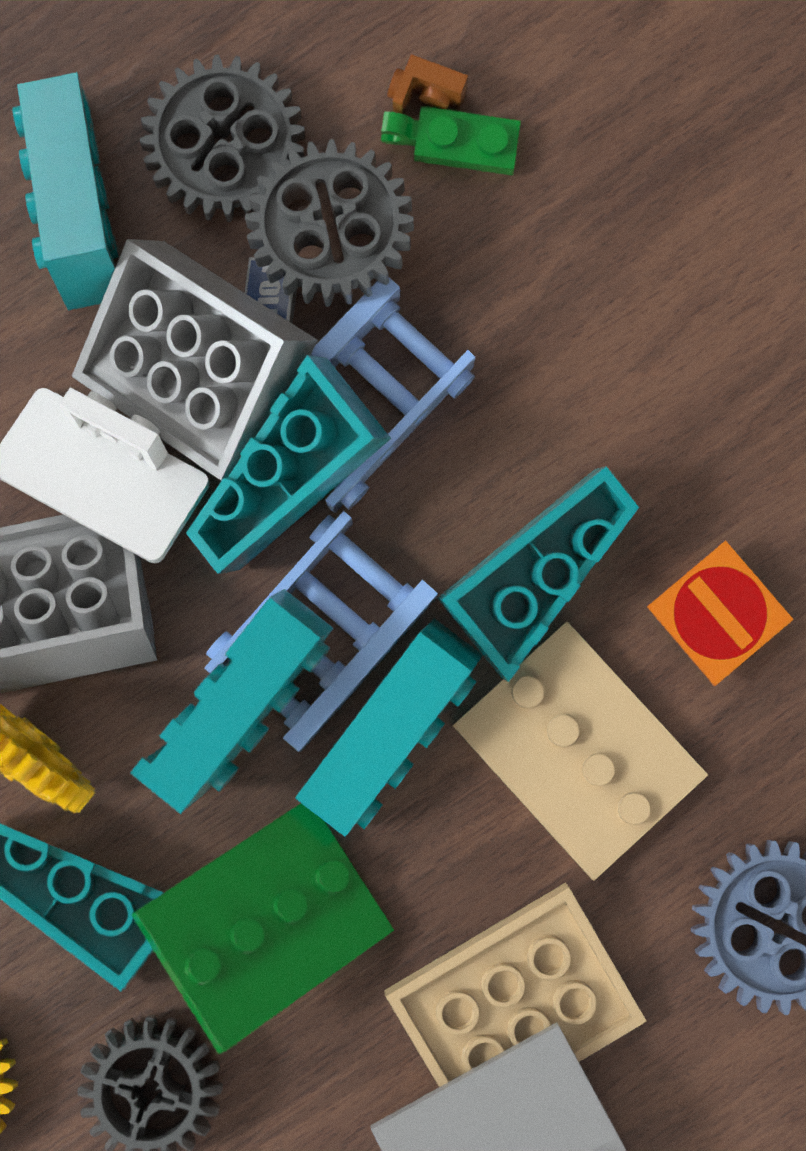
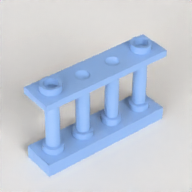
(345, 346)
(371, 640)

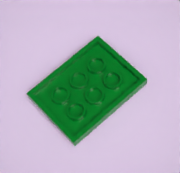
(262, 925)

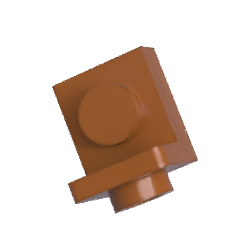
(433, 83)

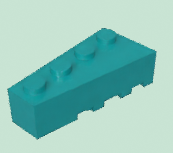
(67, 188)
(298, 456)
(531, 576)
(236, 702)
(389, 727)
(76, 904)

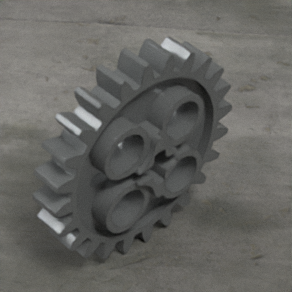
(187, 111)
(283, 233)

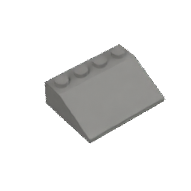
(189, 354)
(68, 604)
(513, 1102)

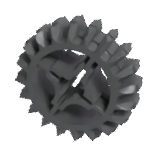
(127, 1083)

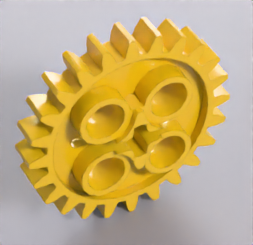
(36, 763)

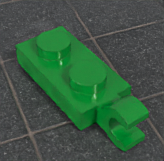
(456, 139)

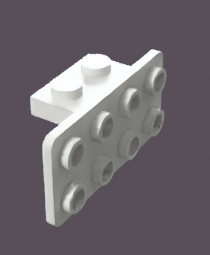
(101, 470)

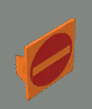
(720, 613)

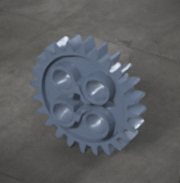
(757, 967)

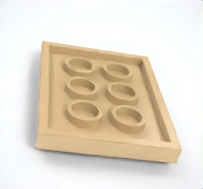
(580, 751)
(512, 984)

